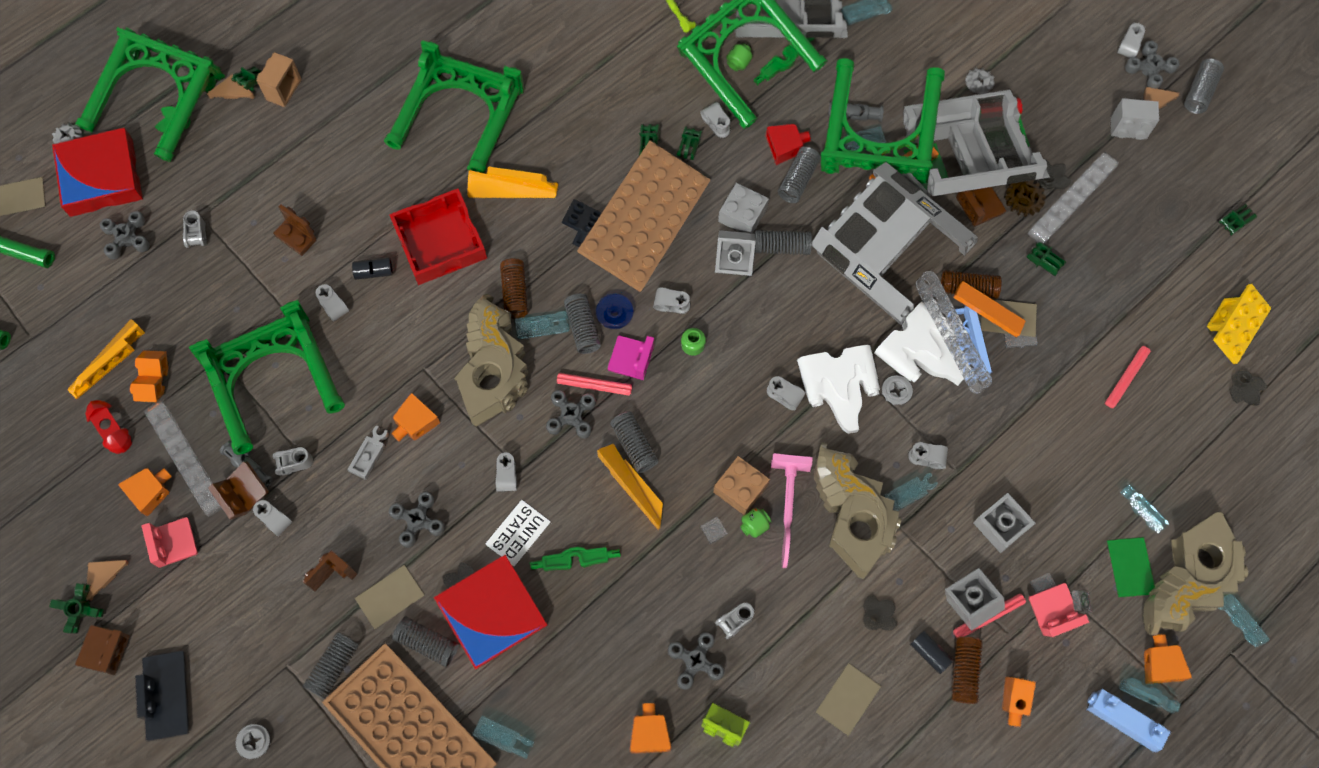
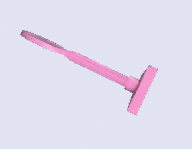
(791, 465)

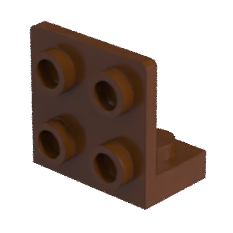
(980, 205)
(295, 231)
(239, 491)
(328, 564)
(102, 650)

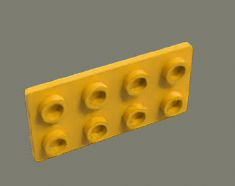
(1238, 322)

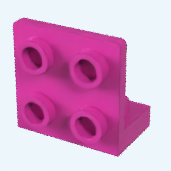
(631, 357)

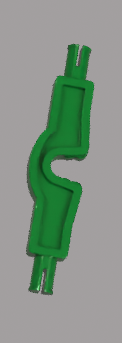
(776, 64)
(564, 560)

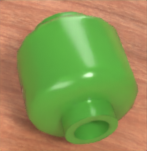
(739, 57)
(693, 341)
(755, 522)

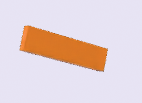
(989, 309)

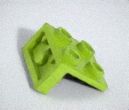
(724, 724)

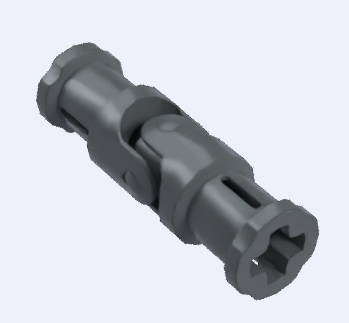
(854, 110)
(237, 460)

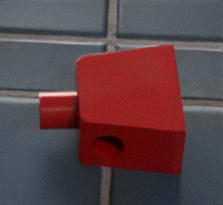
(785, 141)

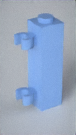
(1128, 720)

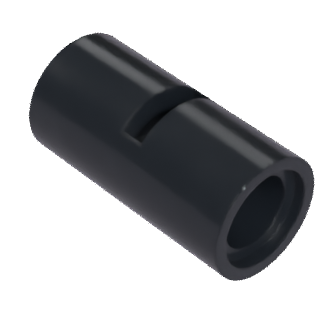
(372, 268)
(932, 652)

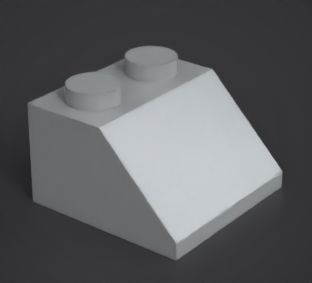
(735, 253)

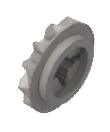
(976, 86)
(73, 130)
(901, 383)
(244, 737)

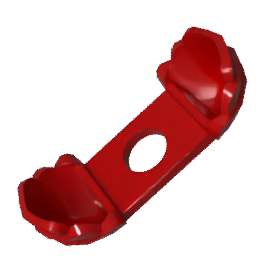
(114, 438)

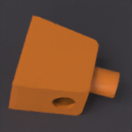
(413, 419)
(146, 489)
(1165, 663)
(1019, 690)
(649, 732)

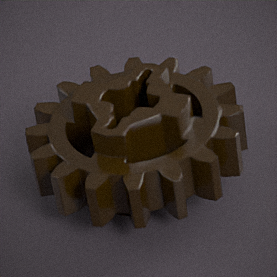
(1025, 197)

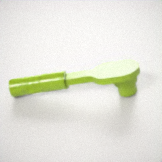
(684, 23)

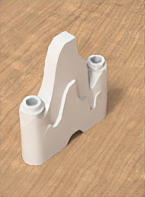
(920, 346)
(838, 382)

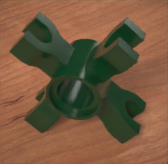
(73, 622)

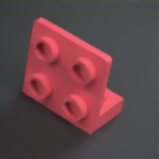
(169, 542)
(1056, 611)

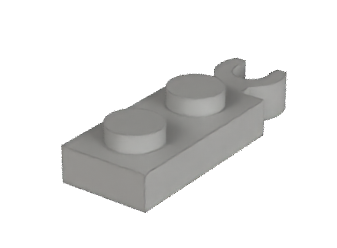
(368, 454)

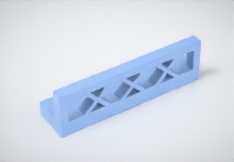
(974, 330)

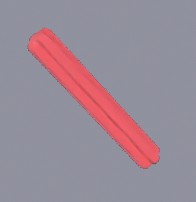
(1127, 377)
(595, 384)
(1010, 605)

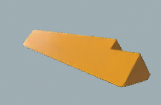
(509, 184)
(108, 358)
(632, 483)

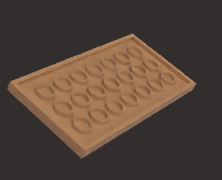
(644, 216)
(401, 719)

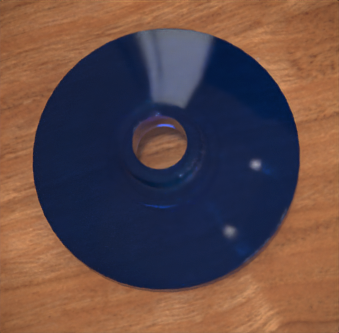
(614, 303)

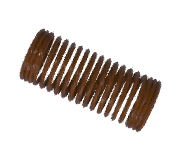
(513, 275)
(949, 282)
(967, 694)

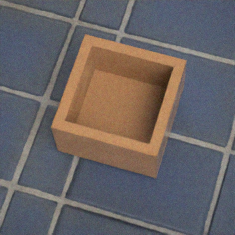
(279, 79)
(741, 485)

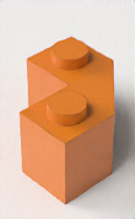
(151, 369)

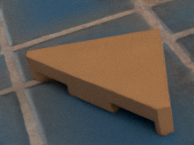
(229, 90)
(1159, 95)
(101, 574)

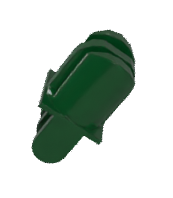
(247, 77)
(646, 137)
(690, 141)
(1235, 222)
(1049, 260)

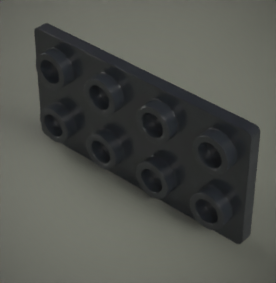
(580, 218)
(163, 696)

